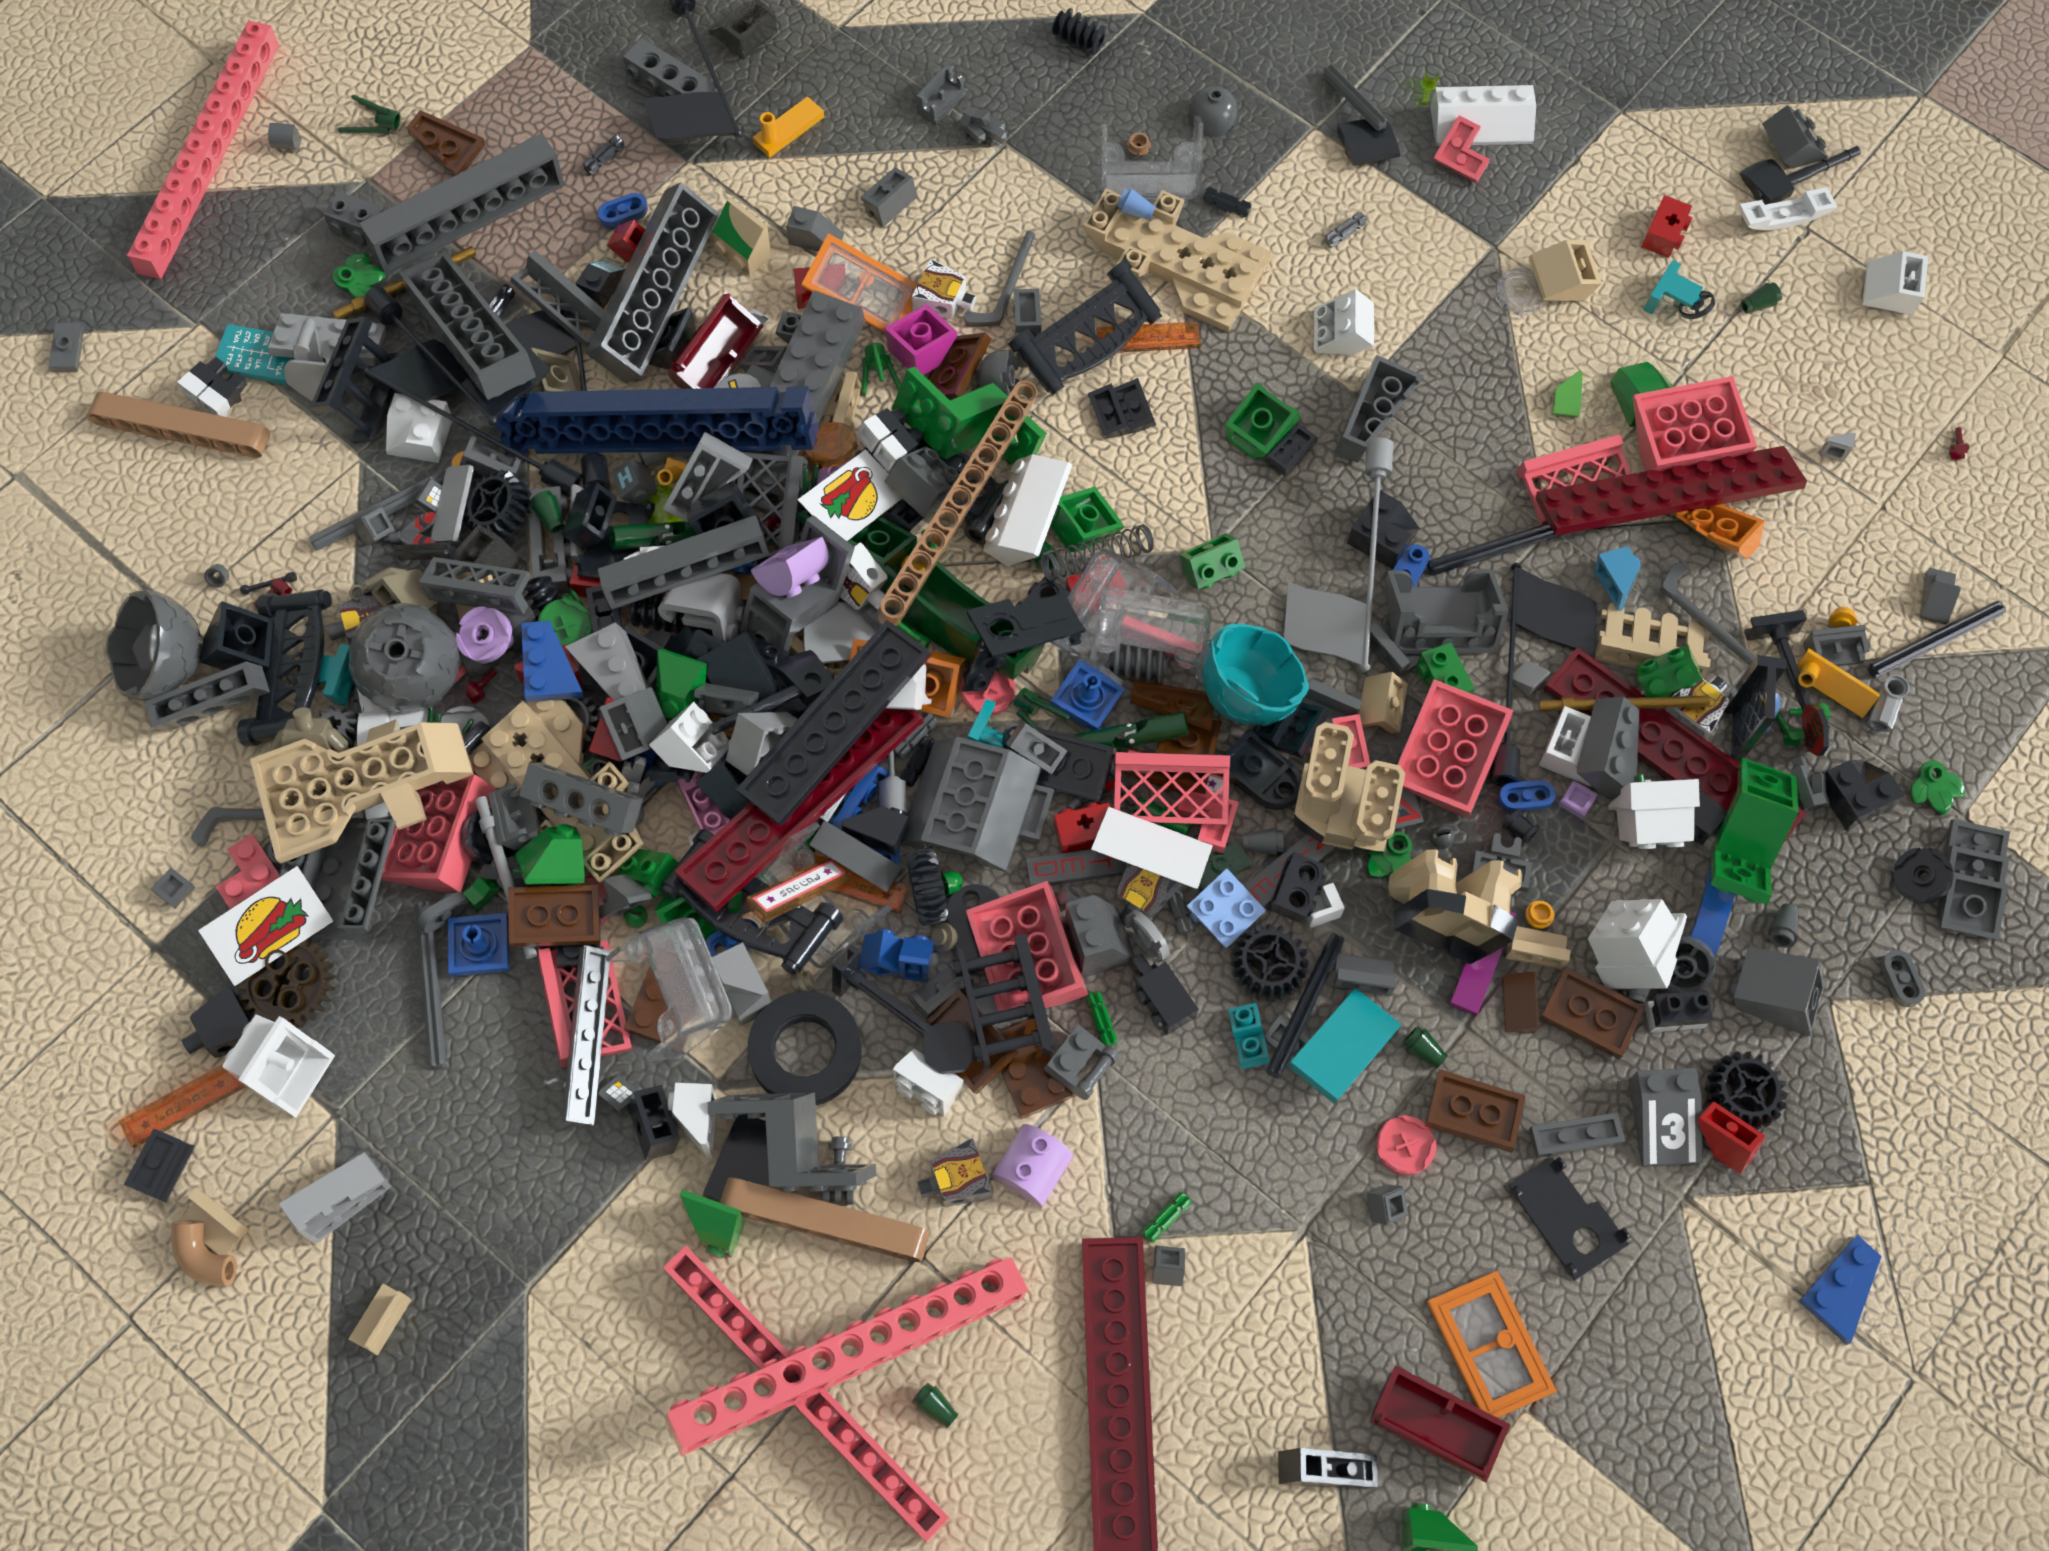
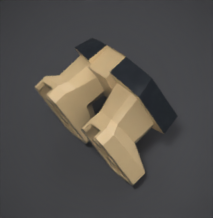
(1344, 802)
(1454, 914)

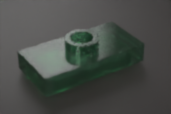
(1233, 859)

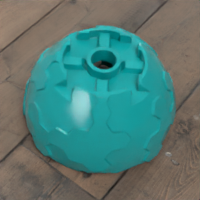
(1252, 675)

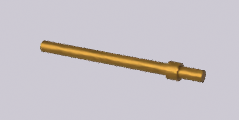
(357, 304)
(1640, 703)

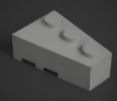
(708, 469)
(610, 661)
(755, 737)
(335, 1197)

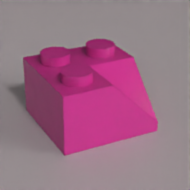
(920, 339)

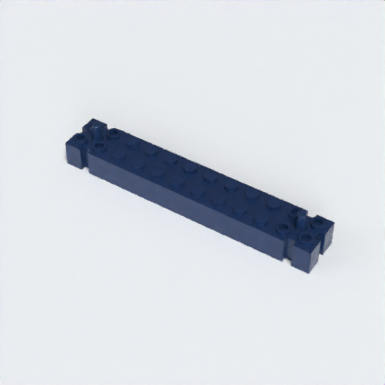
(659, 420)

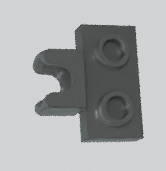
(1509, 856)

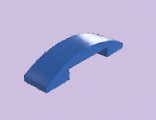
(1712, 914)

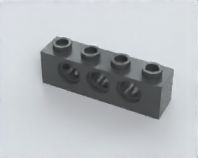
(663, 72)
(207, 696)
(622, 806)

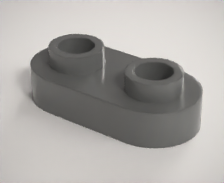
(436, 915)
(1904, 979)

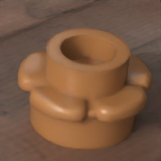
(1138, 144)

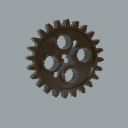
(309, 992)

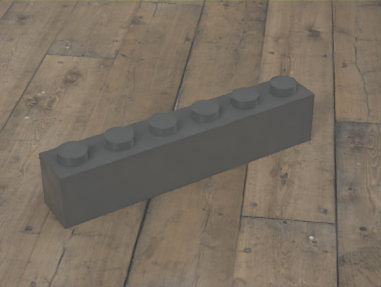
(683, 562)

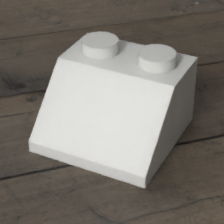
(691, 1112)

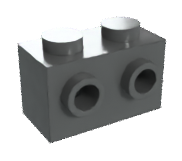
(347, 212)

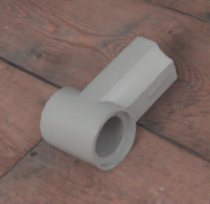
(1887, 705)

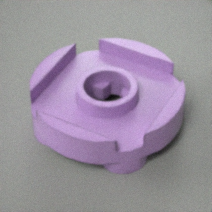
(497, 642)

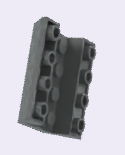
(972, 801)
(347, 877)

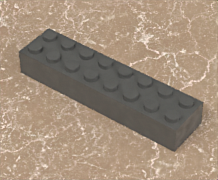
(463, 204)
(652, 283)
(467, 325)
(812, 360)

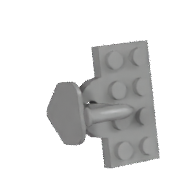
(311, 345)

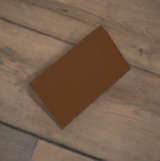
(1520, 1002)

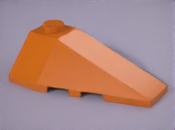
(1726, 528)
(942, 683)

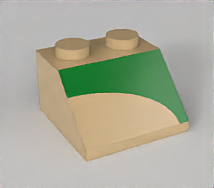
(741, 237)

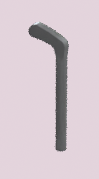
(995, 318)
(1670, 590)
(216, 814)

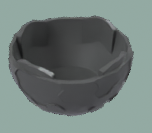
(152, 645)
(418, 676)

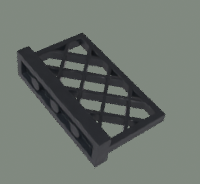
(1753, 703)

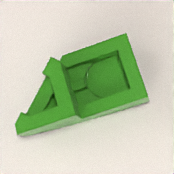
(1568, 397)

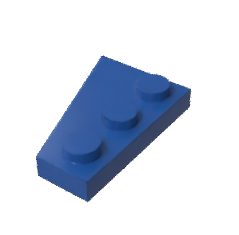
(546, 665)
(862, 793)
(1843, 1289)

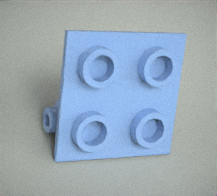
(1225, 908)

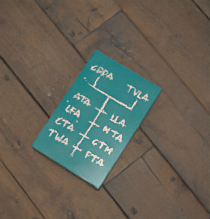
(247, 353)

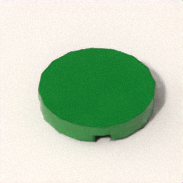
(568, 619)

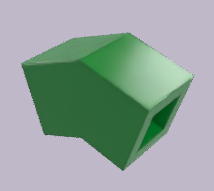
(481, 892)

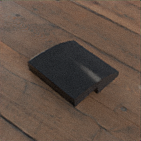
(1367, 144)
(1121, 409)
(1295, 732)

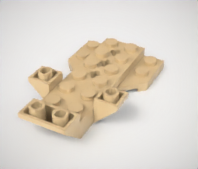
(1207, 273)
(556, 736)
(383, 770)

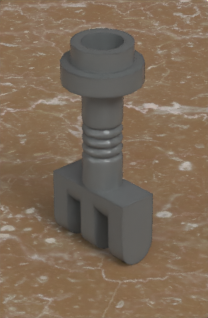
(840, 1146)

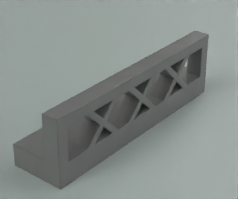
(566, 294)
(472, 591)

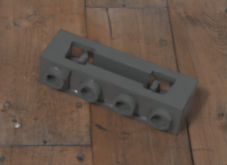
(562, 574)

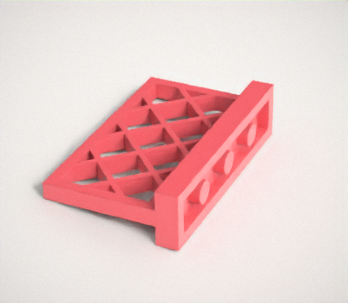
(1570, 458)
(1174, 763)
(560, 1013)

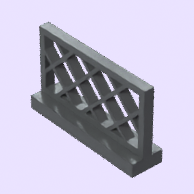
(793, 489)

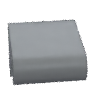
(708, 604)

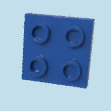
(1087, 696)
(478, 944)

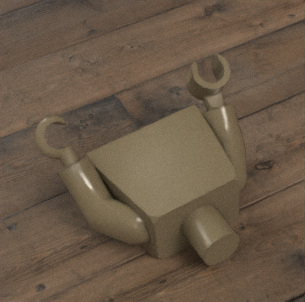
(397, 586)
(313, 729)

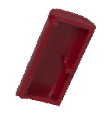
(715, 346)
(1439, 1423)

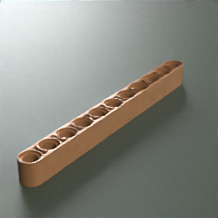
(956, 513)

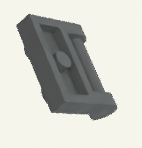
(1073, 1056)

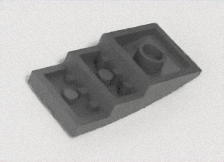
(1979, 887)

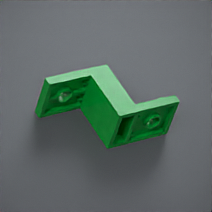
(961, 422)
(1753, 831)

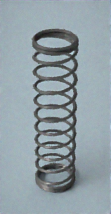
(1046, 571)

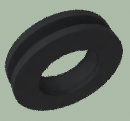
(793, 1009)

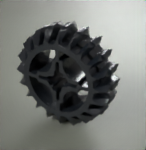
(498, 503)
(927, 886)
(1258, 959)
(1736, 1068)

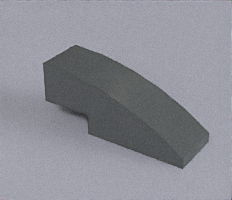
(1026, 314)
(856, 856)

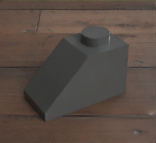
(809, 229)

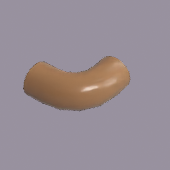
(196, 1259)

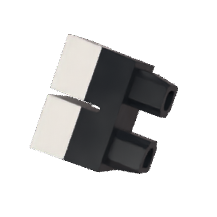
(210, 390)
(888, 437)
(1679, 1011)

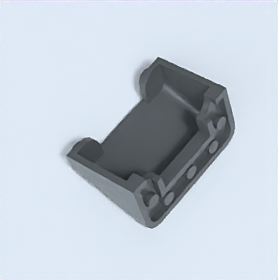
(1433, 616)

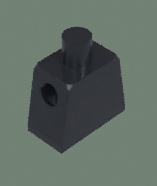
(217, 1024)

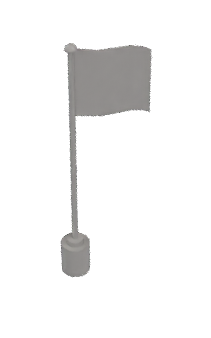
(1331, 621)
(832, 642)

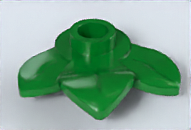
(361, 275)
(1937, 790)
(1390, 859)

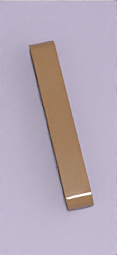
(178, 424)
(826, 1220)

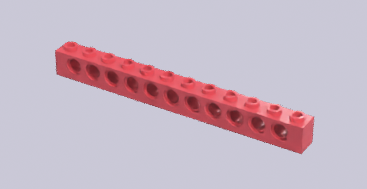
(203, 150)
(821, 1409)
(691, 1435)

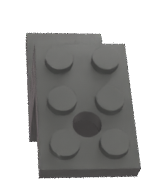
(780, 617)
(792, 1141)

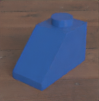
(916, 958)

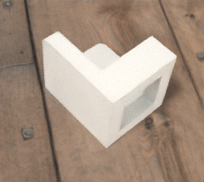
(1327, 907)

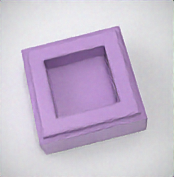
(1578, 799)

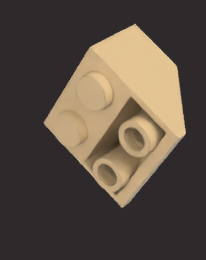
(1565, 271)

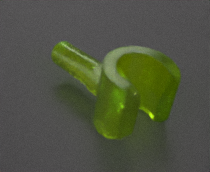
(1429, 85)

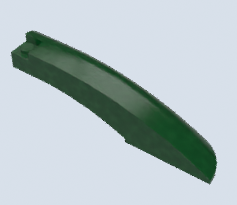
(941, 602)

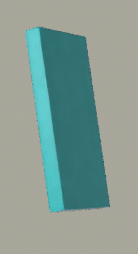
(1344, 1045)

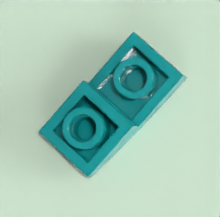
(1249, 1035)

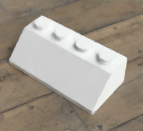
(1501, 111)
(1026, 509)

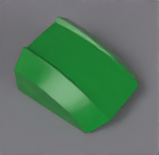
(1636, 380)
(1260, 422)
(1084, 517)

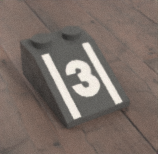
(1666, 1116)

